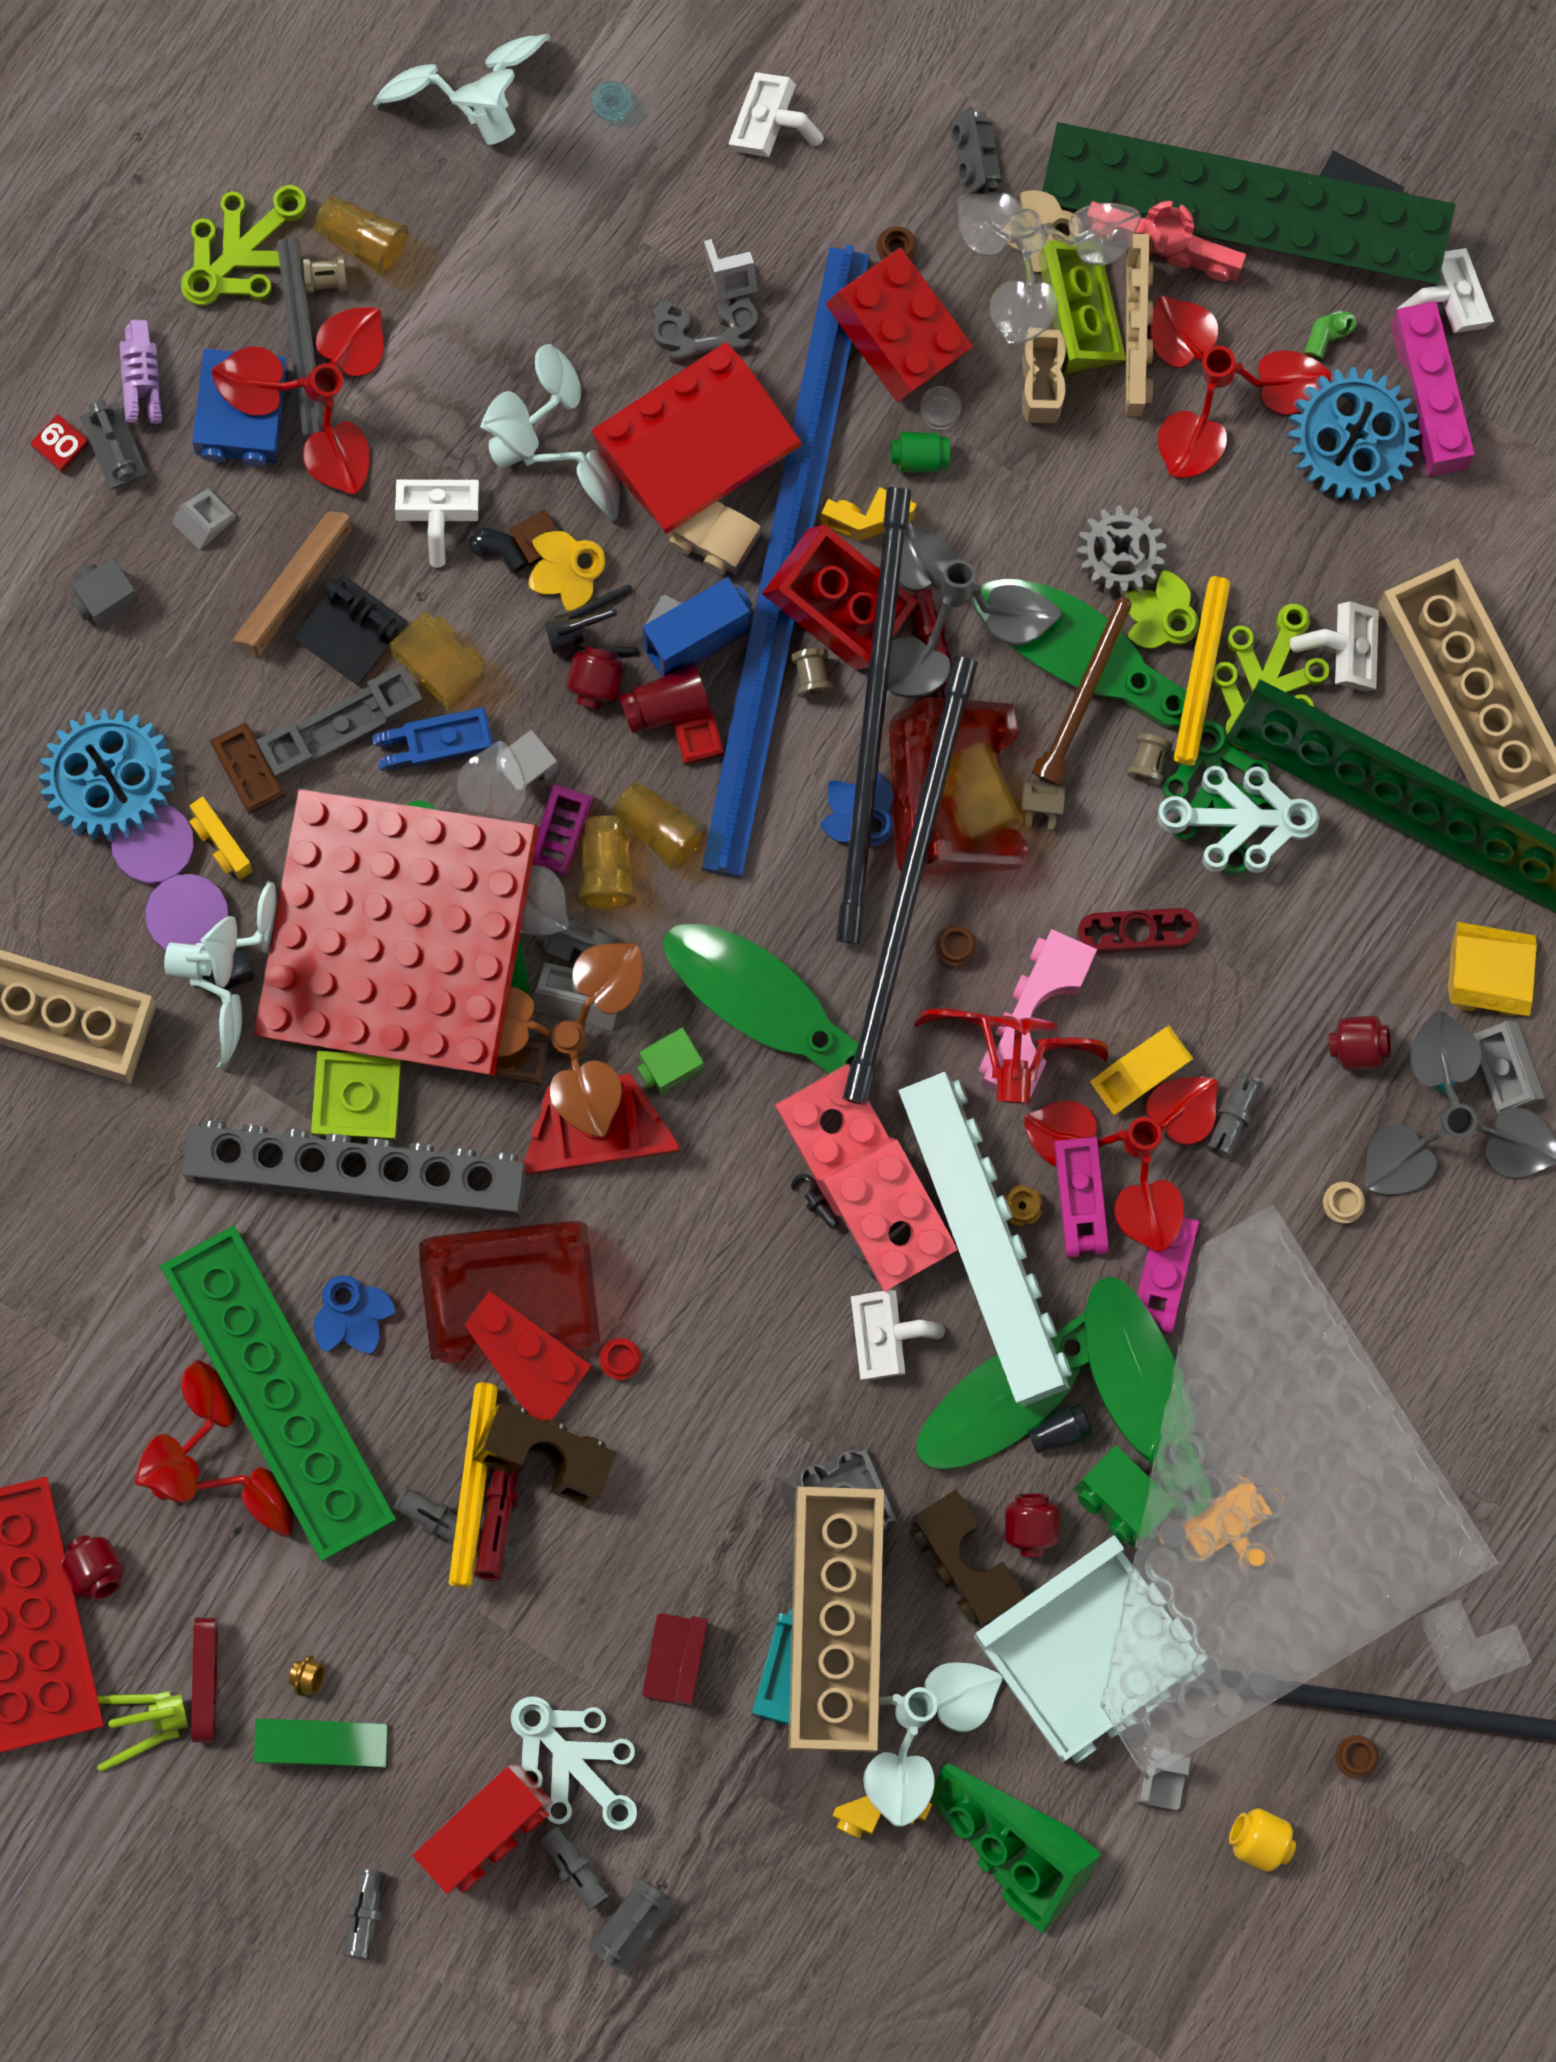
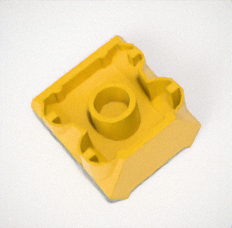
(1492, 969)

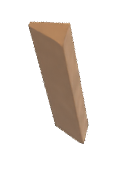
(293, 582)

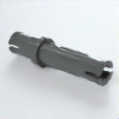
(410, 1504)

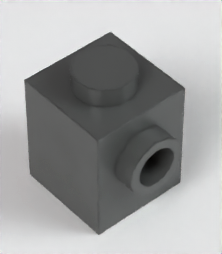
(102, 592)

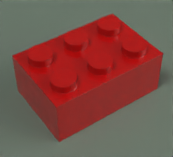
(898, 325)
(833, 594)
(484, 1830)

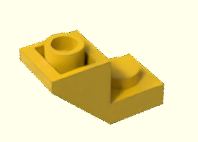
(848, 521)
(1141, 1070)
(862, 1817)

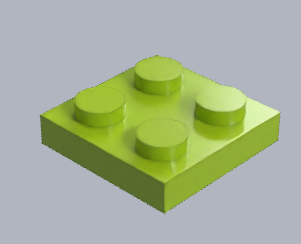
(356, 1096)

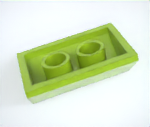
(1084, 308)

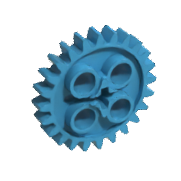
(1383, 452)
(74, 795)

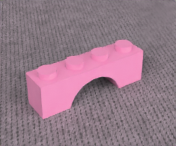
(1058, 971)

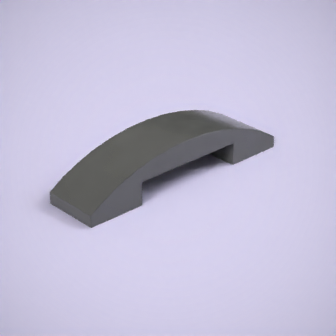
(341, 723)

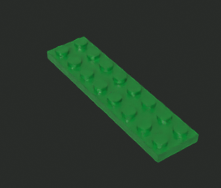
(278, 1393)

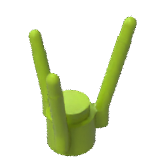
(165, 1714)

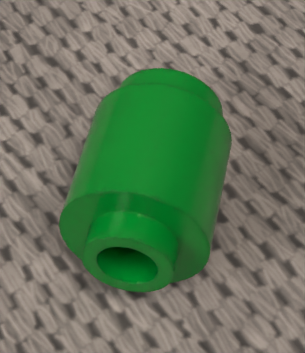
(920, 452)

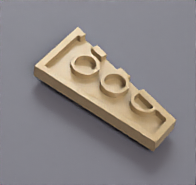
(1138, 315)

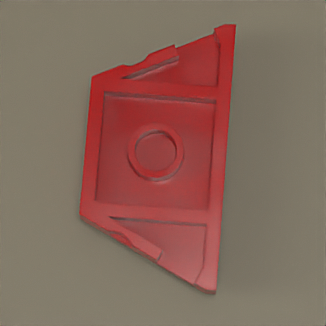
(632, 1134)

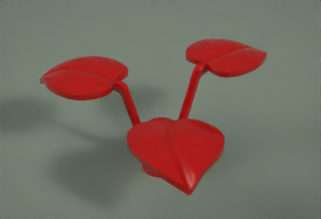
(1185, 332)
(252, 386)
(1015, 1077)
(1180, 1107)
(174, 1475)

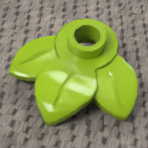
(1158, 609)

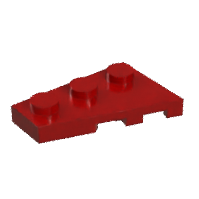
(526, 1357)

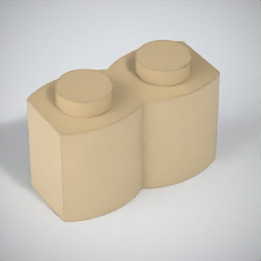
(1044, 379)
(718, 536)

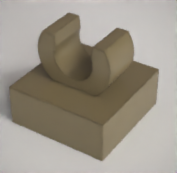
(1042, 798)

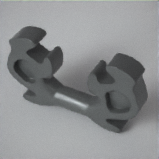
(670, 329)

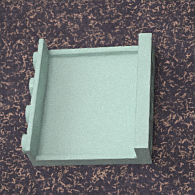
(1060, 1648)

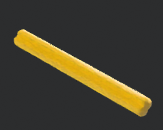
(1202, 671)
(471, 1491)

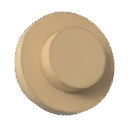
(1343, 1202)

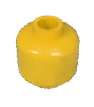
(1262, 1840)

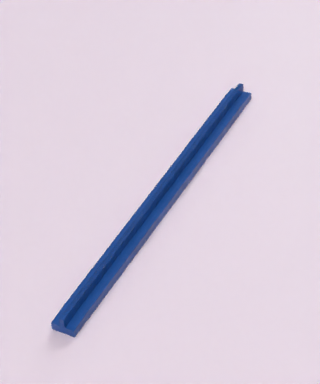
(770, 626)

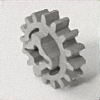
(1131, 562)

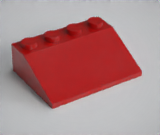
(695, 438)

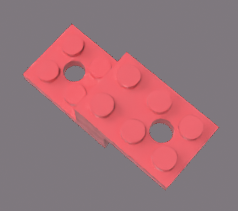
(866, 1180)

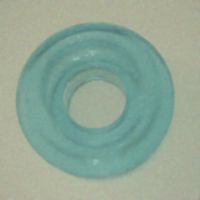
(607, 90)

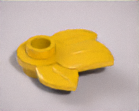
(560, 570)

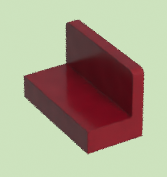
(674, 1659)

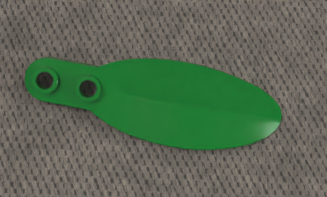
(1070, 643)
(755, 993)
(1128, 1363)
(982, 1414)

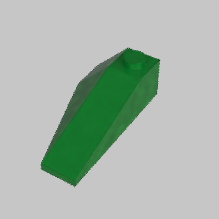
(1026, 1851)

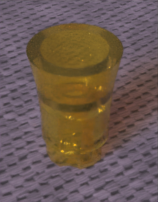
(362, 233)
(660, 824)
(606, 865)

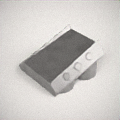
(845, 1471)

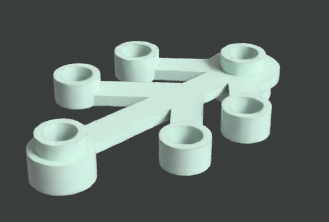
(1245, 817)
(569, 1756)

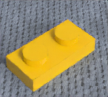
(208, 825)

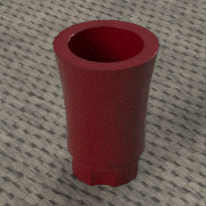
(666, 700)

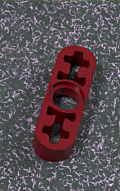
(1168, 938)
(204, 1680)

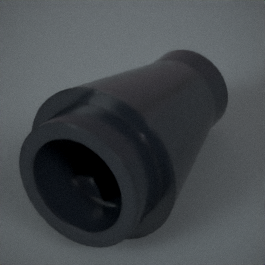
(1062, 1429)

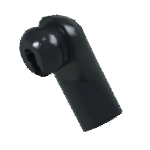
(499, 543)

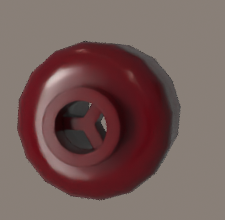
(595, 677)
(1360, 1043)
(1032, 1524)
(93, 1567)

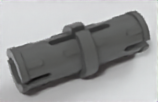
(1234, 1115)
(574, 1868)
(364, 1914)

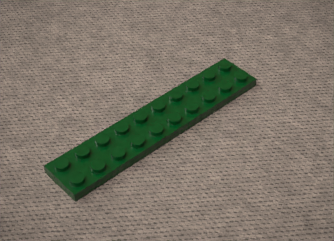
(1255, 202)
(1398, 791)

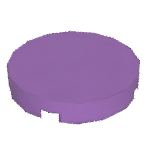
(158, 851)
(184, 910)

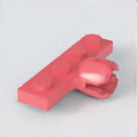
(1172, 238)

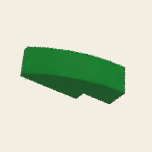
(320, 1743)

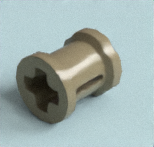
(314, 281)
(812, 672)
(1149, 759)

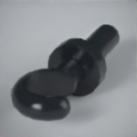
(816, 1202)

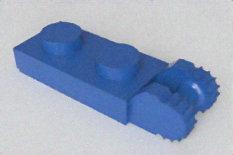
(436, 739)

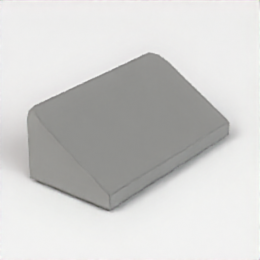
(560, 999)
(1508, 1066)

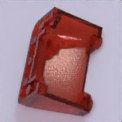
(910, 749)
(532, 1268)

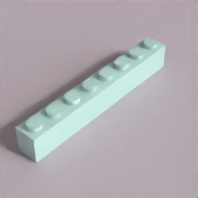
(984, 1239)

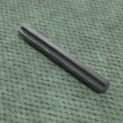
(299, 330)

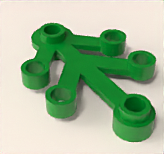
(1211, 757)

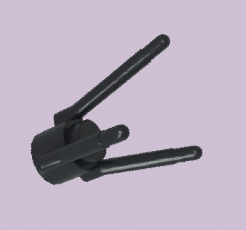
(566, 632)

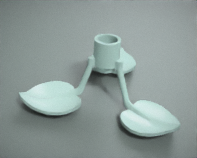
(484, 95)
(516, 440)
(217, 954)
(963, 1700)

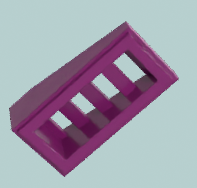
(552, 808)

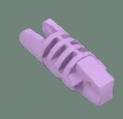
(140, 372)

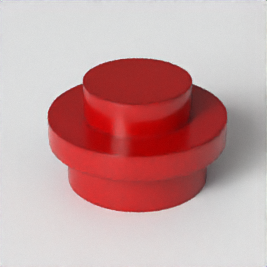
(620, 1359)

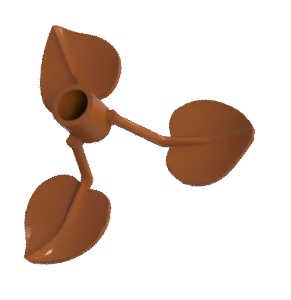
(592, 1092)

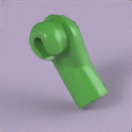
(1329, 329)

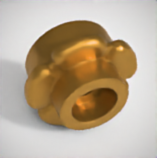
(1031, 1198)
(307, 1676)

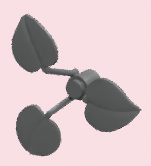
(1014, 611)
(1439, 1055)

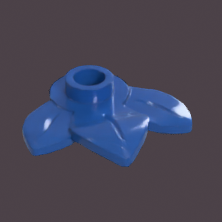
(841, 801)
(353, 1321)

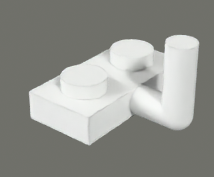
(765, 113)
(1458, 292)
(436, 503)
(1354, 644)
(881, 1334)

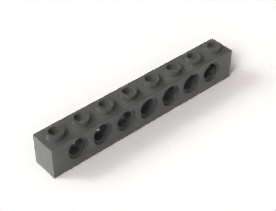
(500, 1199)

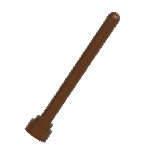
(1052, 764)

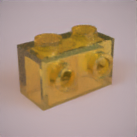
(438, 659)
(980, 793)

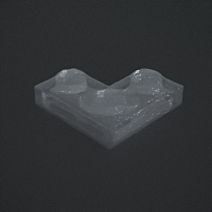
(1470, 1659)

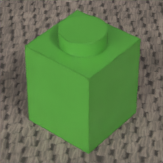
(669, 1062)

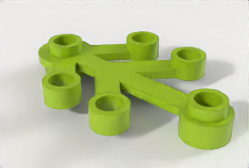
(238, 251)
(1273, 665)

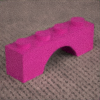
(1440, 412)

